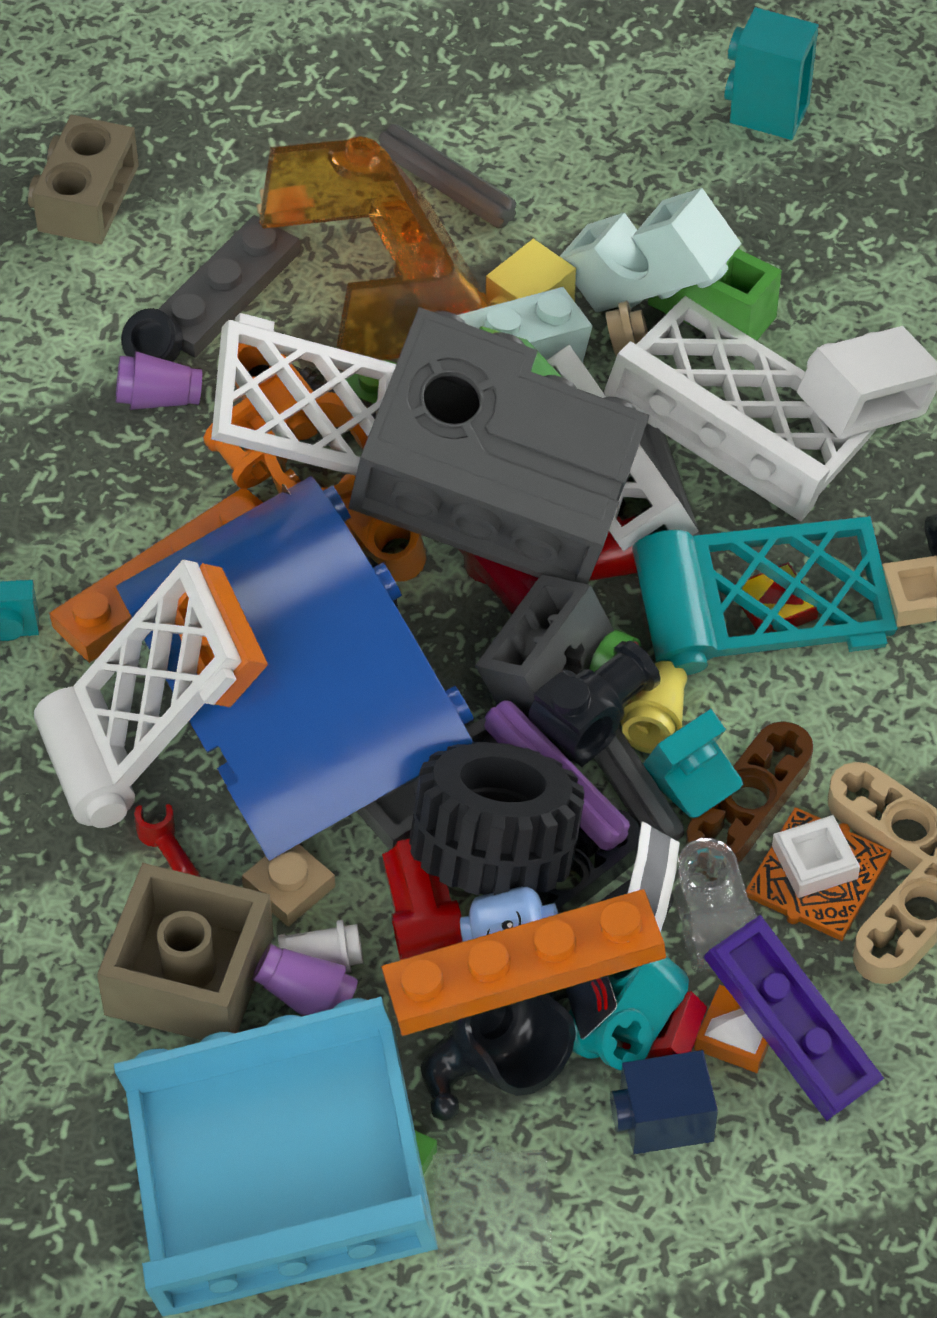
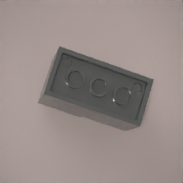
(495, 453)

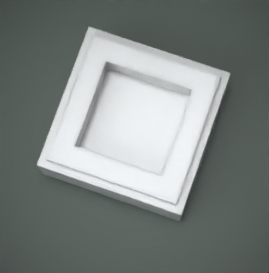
(815, 856)

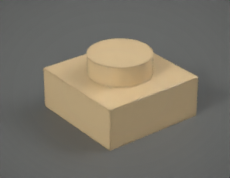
(913, 590)
(292, 880)

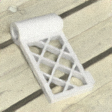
(271, 344)
(90, 740)

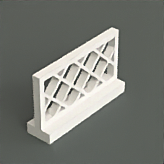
(724, 429)

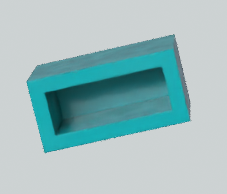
(771, 72)

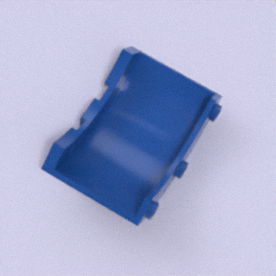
(345, 685)

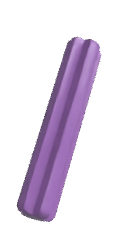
(599, 817)

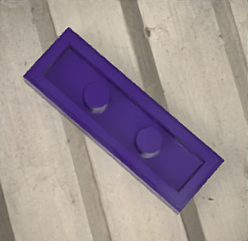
(793, 1017)

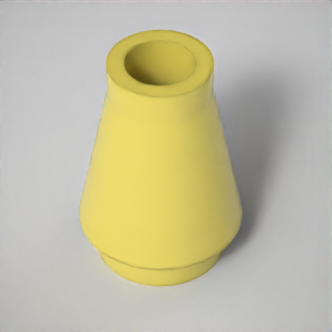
(658, 712)

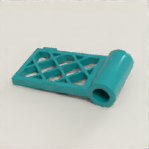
(686, 607)

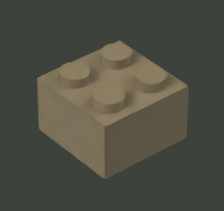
(185, 953)

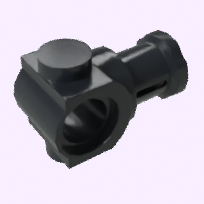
(586, 708)

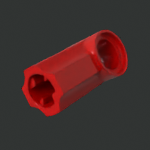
(422, 905)

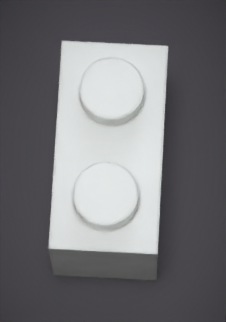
(869, 381)

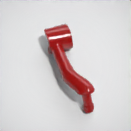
(162, 836)

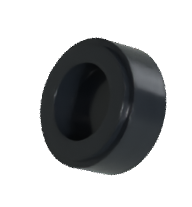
(152, 334)

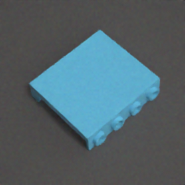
(275, 1156)

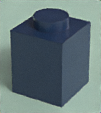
(665, 1102)

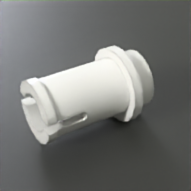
(335, 944)

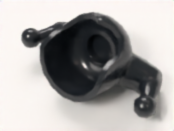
(509, 1047)

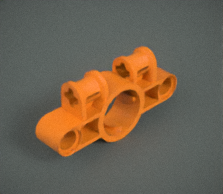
(368, 531)

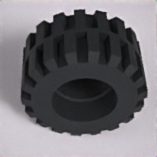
(496, 818)

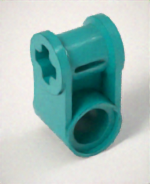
(644, 1004)

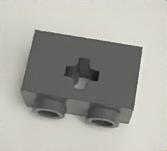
(548, 633)

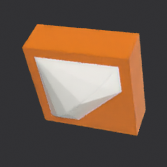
(730, 1034)

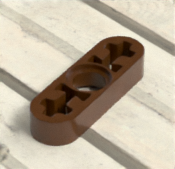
(753, 768)

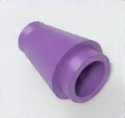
(156, 383)
(303, 980)

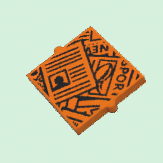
(827, 910)

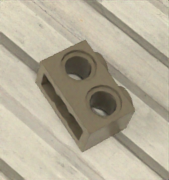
(84, 179)

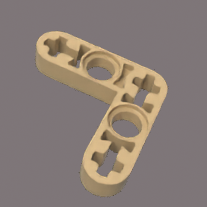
(860, 815)

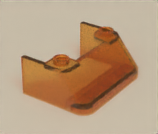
(363, 181)

